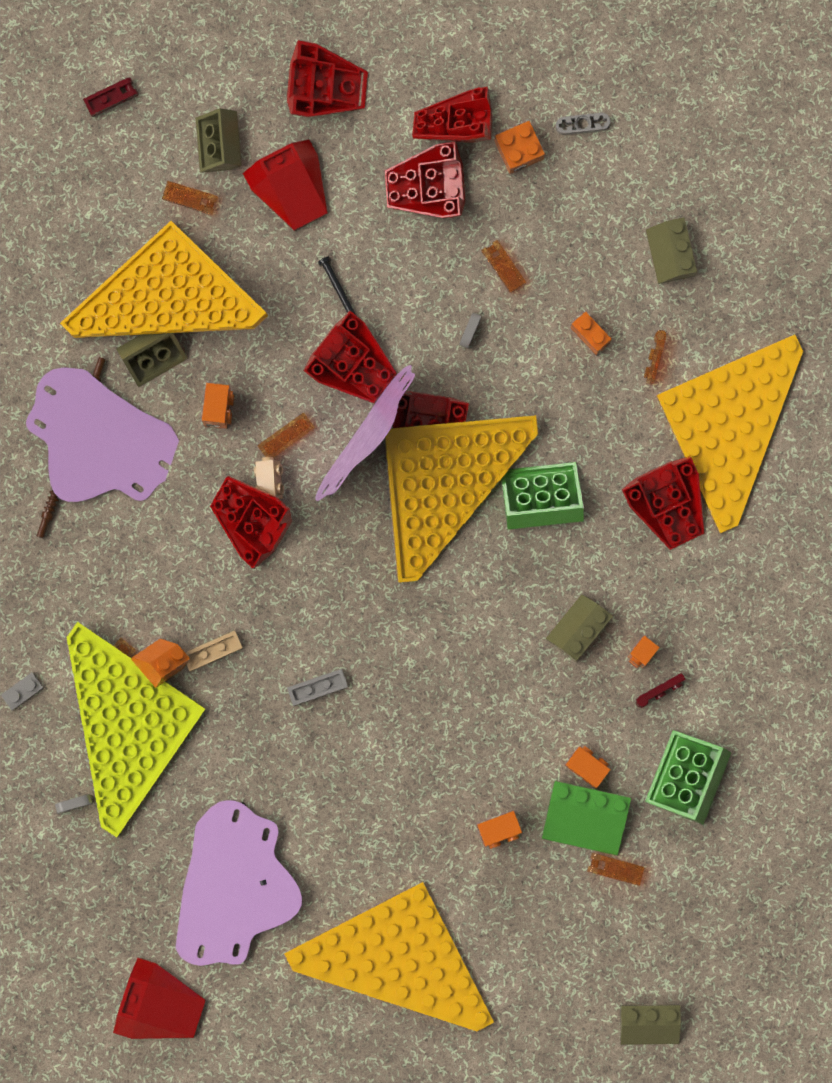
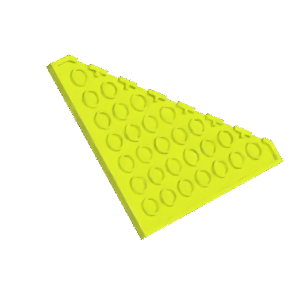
(126, 725)

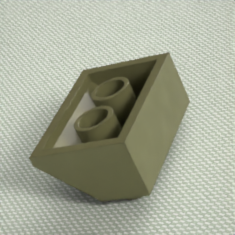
(218, 140)
(671, 251)
(151, 355)
(579, 627)
(650, 1024)

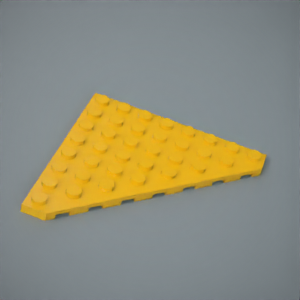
(165, 290)
(728, 423)
(442, 477)
(400, 957)

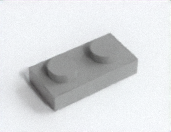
(22, 691)

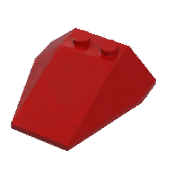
(323, 82)

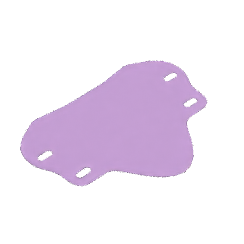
(369, 434)
(98, 438)
(223, 886)

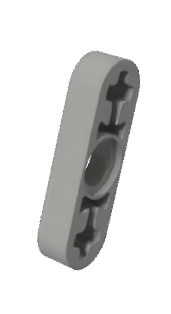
(568, 120)

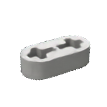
(470, 330)
(73, 803)

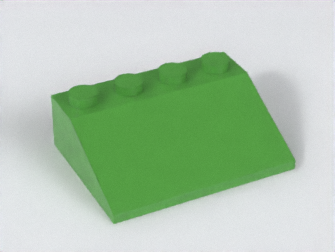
(542, 496)
(688, 777)
(586, 818)

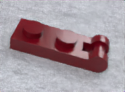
(110, 97)
(659, 691)

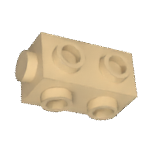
(268, 476)

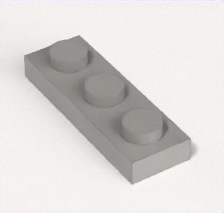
(317, 687)

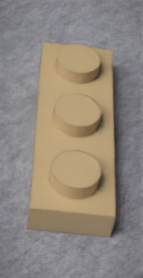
(213, 650)

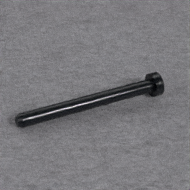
(336, 284)

